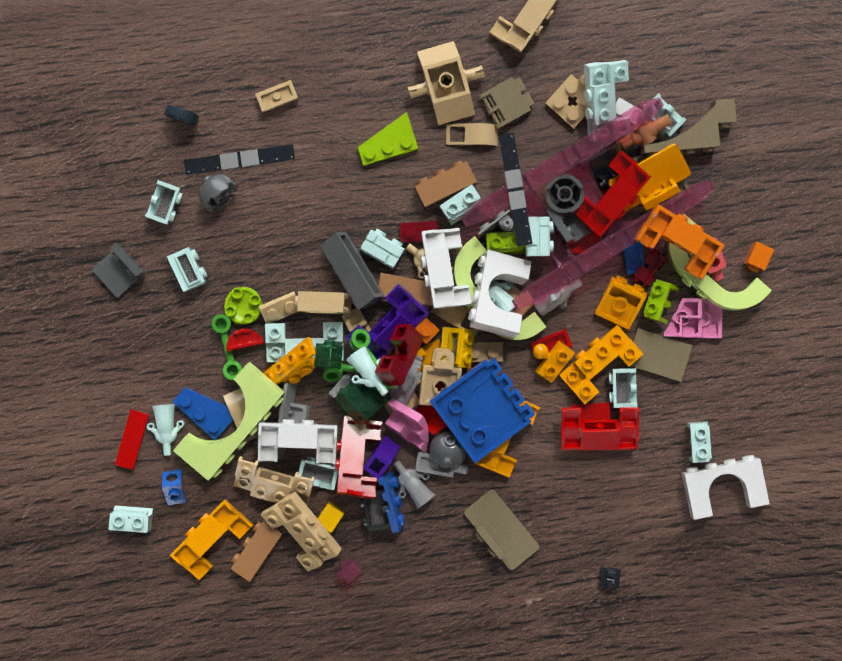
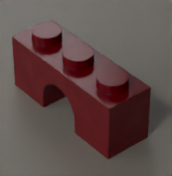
(394, 369)

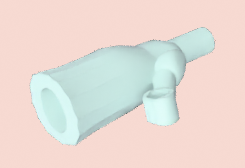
(501, 297)
(365, 366)
(165, 429)

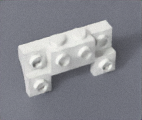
(439, 271)
(297, 435)

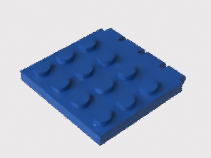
(482, 409)

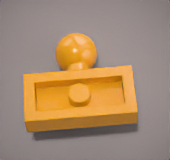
(553, 361)

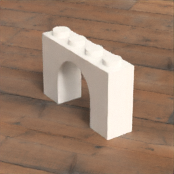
(485, 313)
(698, 482)

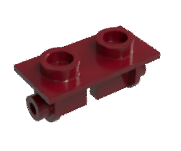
(654, 263)

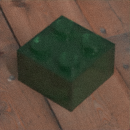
(361, 401)

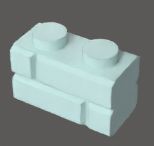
(540, 232)
(382, 249)

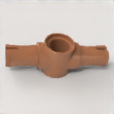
(646, 132)

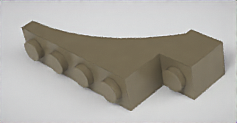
(703, 134)

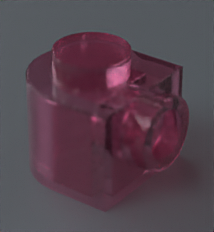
(349, 570)

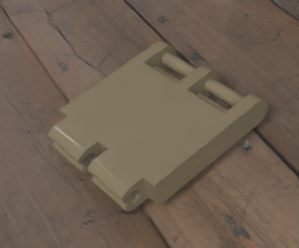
(507, 101)

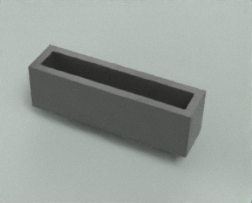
(351, 270)

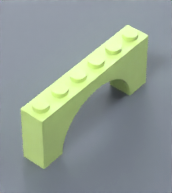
(259, 396)

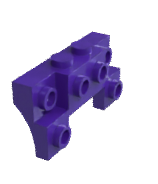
(405, 311)

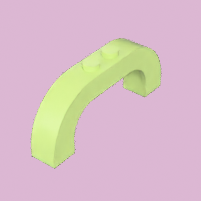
(467, 256)
(710, 290)

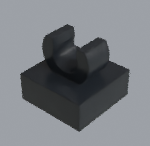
(609, 577)

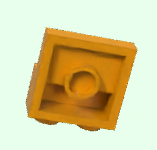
(621, 302)

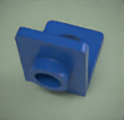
(173, 490)

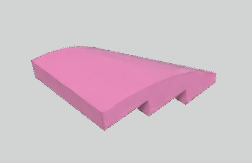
(696, 320)
(408, 425)

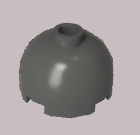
(216, 191)
(573, 198)
(447, 449)

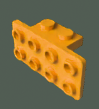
(666, 170)

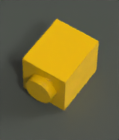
(330, 516)

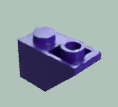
(381, 457)

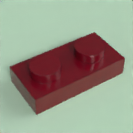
(412, 231)

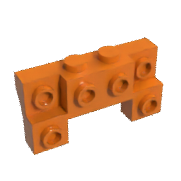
(684, 236)

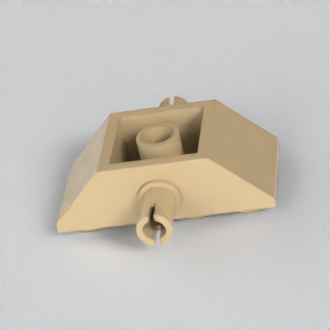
(449, 101)

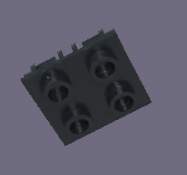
(600, 165)

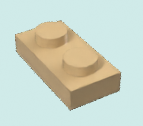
(276, 96)
(279, 308)
(487, 351)

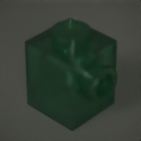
(328, 355)

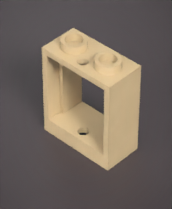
(323, 302)

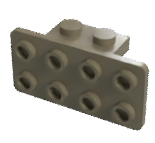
(501, 530)

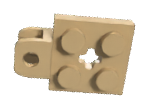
(559, 100)
(440, 370)

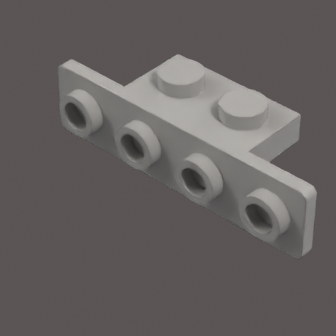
(291, 410)

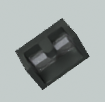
(375, 512)

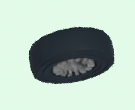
(181, 115)

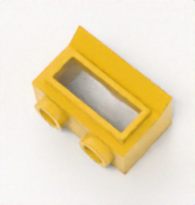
(460, 343)

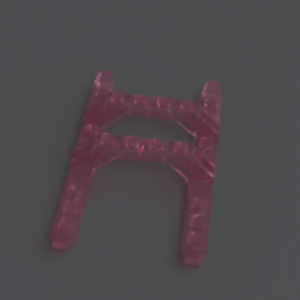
(575, 162)

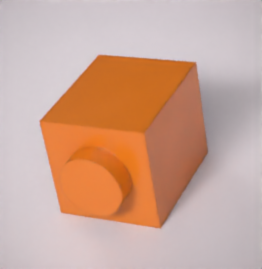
(758, 257)
(427, 329)

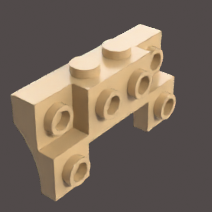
(525, 25)
(271, 484)
(305, 529)

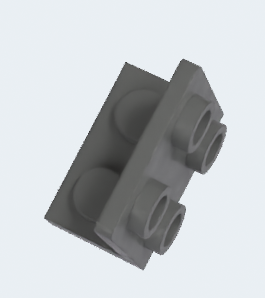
(569, 226)
(118, 270)

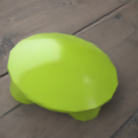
(243, 305)

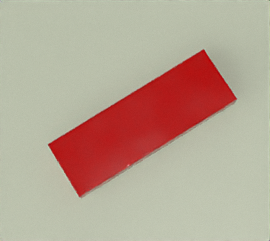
(132, 439)

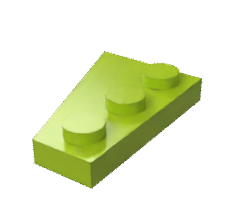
(389, 142)

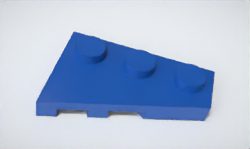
(204, 411)
(394, 500)

